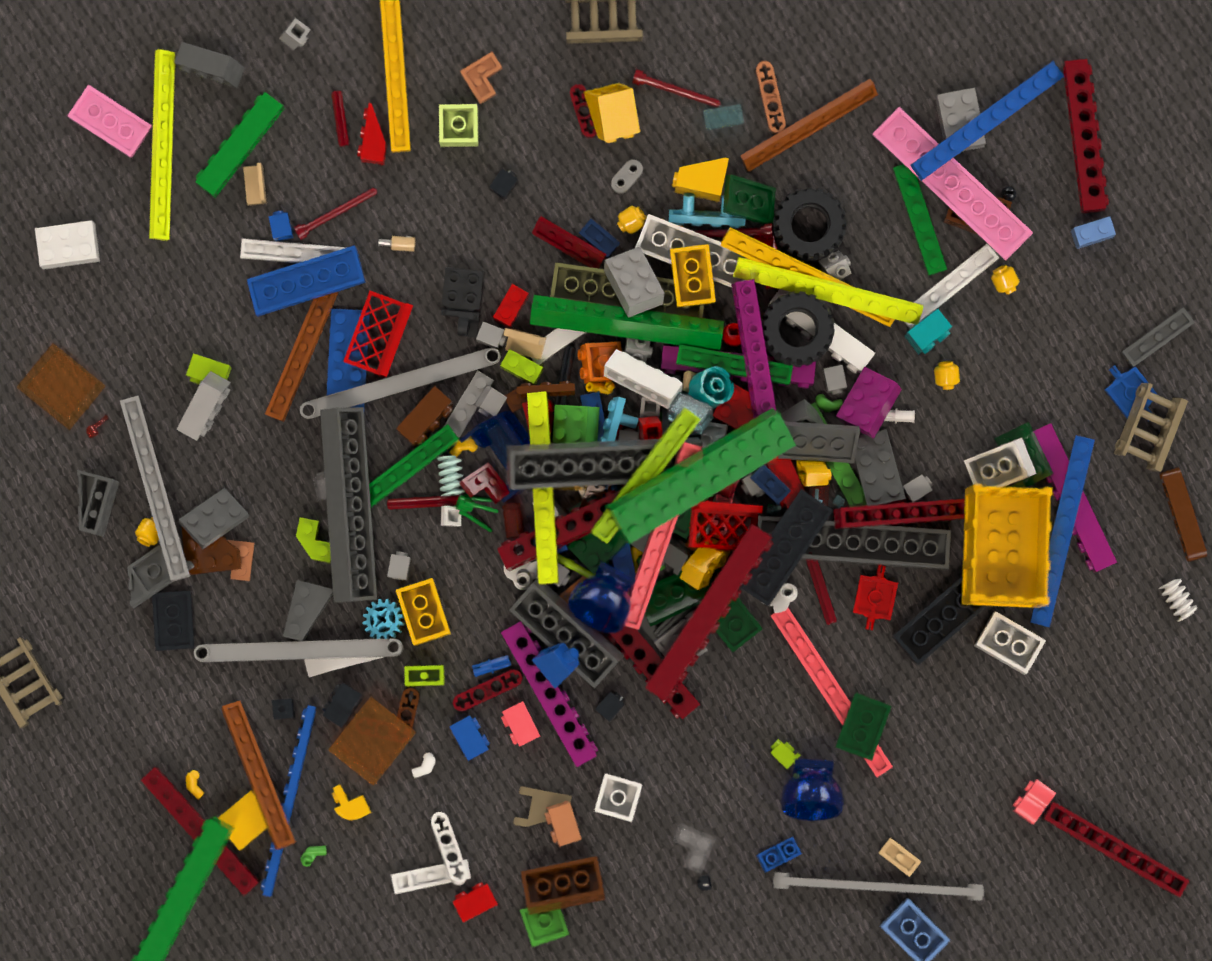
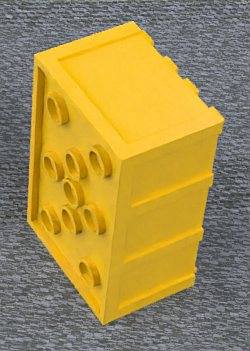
(1006, 546)

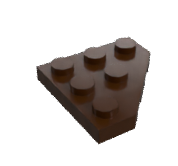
(214, 558)

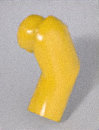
(604, 388)

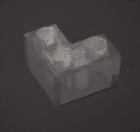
(699, 844)

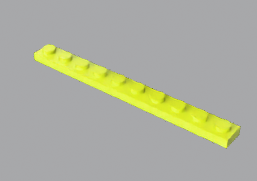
(162, 145)
(828, 291)
(543, 497)

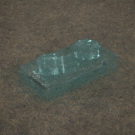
(723, 117)

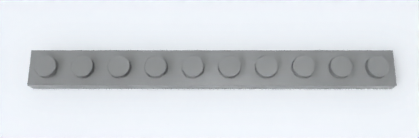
(154, 488)

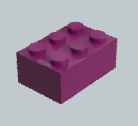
(869, 402)

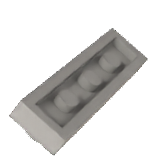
(466, 406)

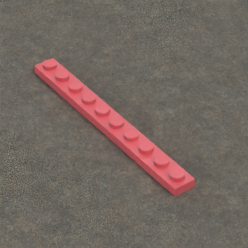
(653, 556)
(822, 678)

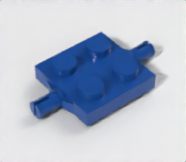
(1124, 389)

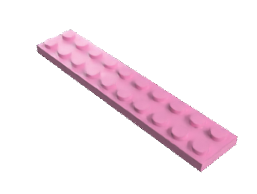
(955, 186)

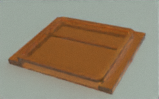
(61, 386)
(372, 741)

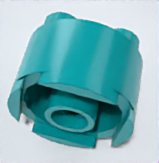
(711, 386)

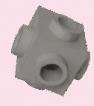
(836, 265)
(638, 349)

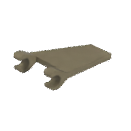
(539, 802)

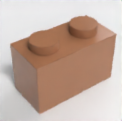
(563, 823)

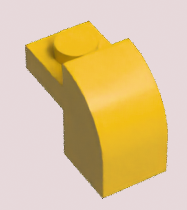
(351, 809)

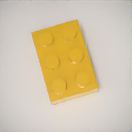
(692, 275)
(423, 612)

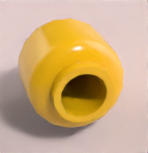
(631, 219)
(1005, 279)
(947, 375)
(147, 532)

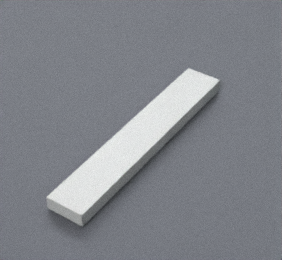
(282, 251)
(955, 281)

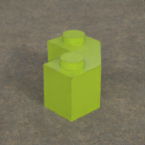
(307, 535)

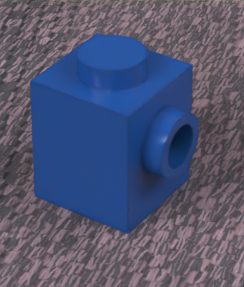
(280, 226)

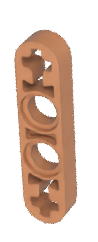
(772, 97)

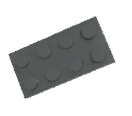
(822, 442)
(878, 470)

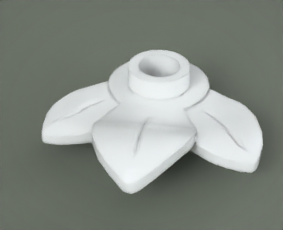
(529, 571)
(781, 601)

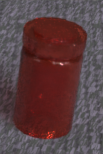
(513, 520)

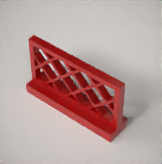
(394, 338)
(721, 508)

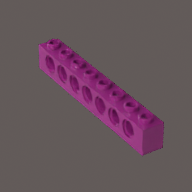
(753, 347)
(580, 756)

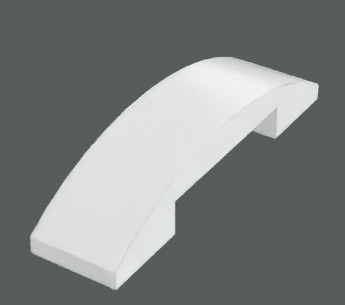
(556, 341)
(321, 666)
(424, 877)

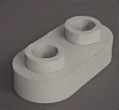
(627, 176)

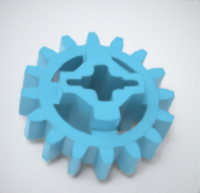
(388, 613)

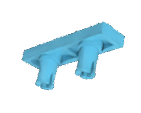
(698, 218)
(615, 418)

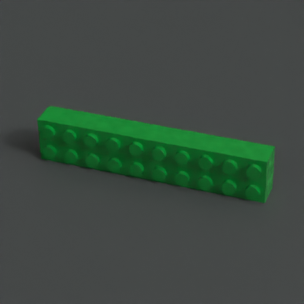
(701, 475)

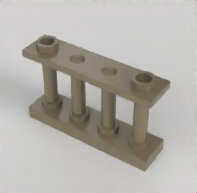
(594, 34)
(1168, 427)
(12, 699)

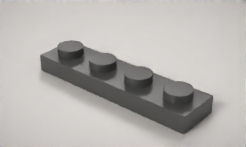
(1158, 337)

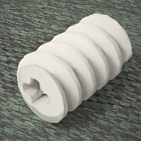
(1179, 599)

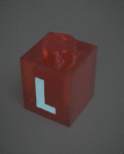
(820, 493)

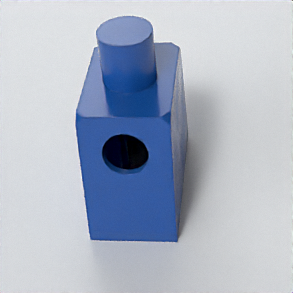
(556, 662)

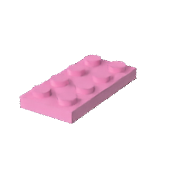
(110, 121)

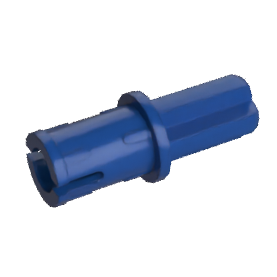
(491, 665)

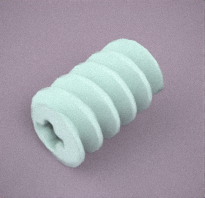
(450, 475)

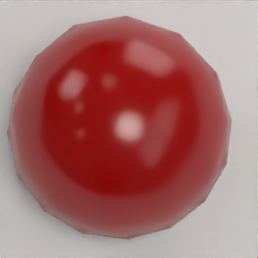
(731, 340)

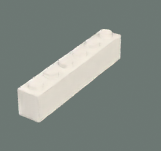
(843, 345)

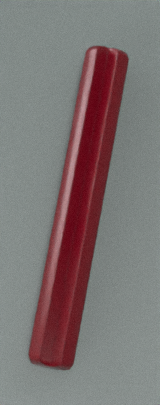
(422, 502)
(821, 591)

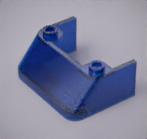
(499, 433)

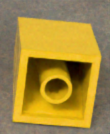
(613, 112)
(702, 179)

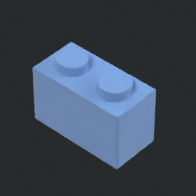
(1093, 232)

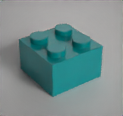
(928, 331)

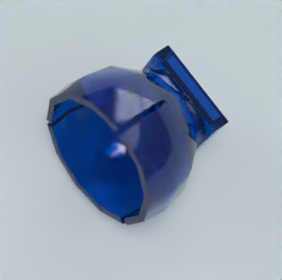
(600, 596)
(812, 791)

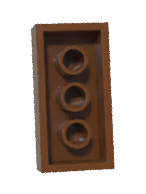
(563, 885)

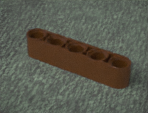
(1184, 514)

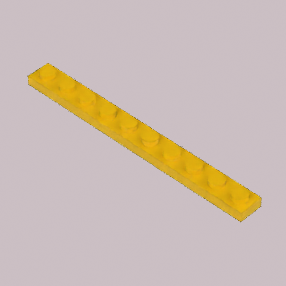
(395, 75)
(760, 252)

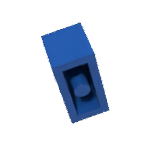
(469, 738)

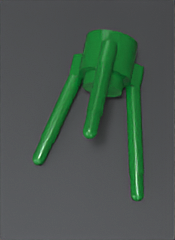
(466, 504)

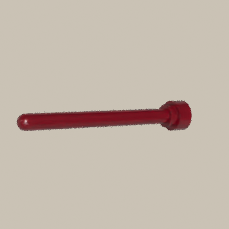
(641, 78)
(303, 230)
(765, 231)

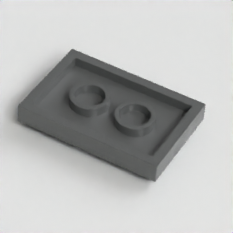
(213, 518)

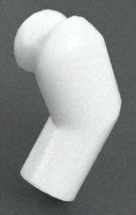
(426, 767)

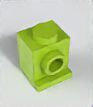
(784, 753)

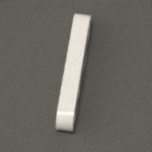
(452, 847)

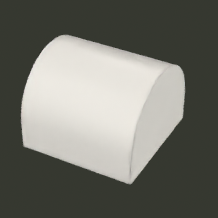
(450, 516)

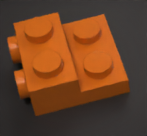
(594, 358)

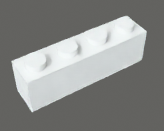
(642, 378)

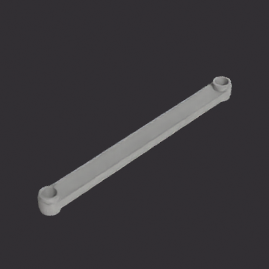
(402, 382)
(298, 650)
(783, 880)

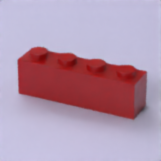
(787, 474)

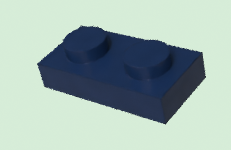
(599, 238)
(770, 484)

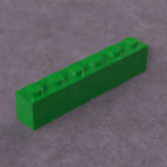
(239, 145)

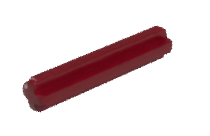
(340, 118)

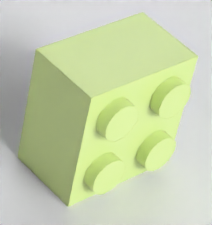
(458, 125)

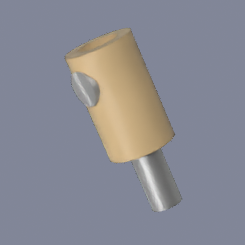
(399, 243)

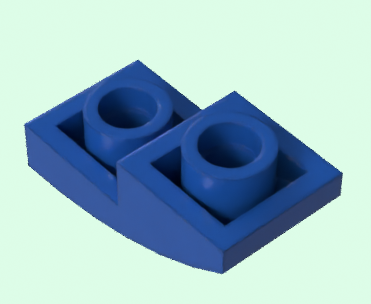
(778, 854)

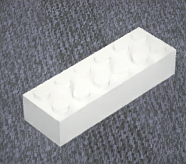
(661, 236)

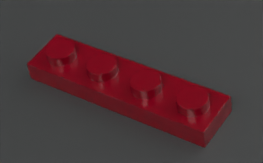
(568, 243)

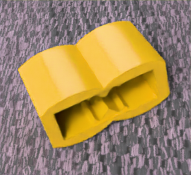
(813, 472)

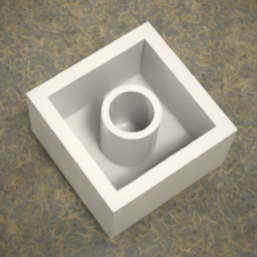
(618, 797)

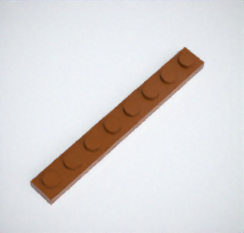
(809, 125)
(300, 356)
(258, 775)

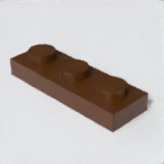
(564, 388)

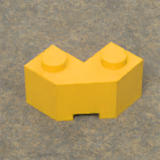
(701, 565)

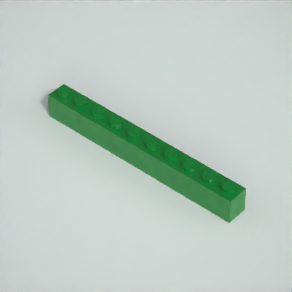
(615, 322)
(186, 891)

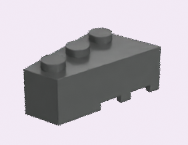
(209, 65)
(95, 502)
(675, 554)
(306, 607)

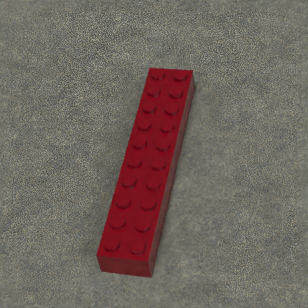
(709, 612)

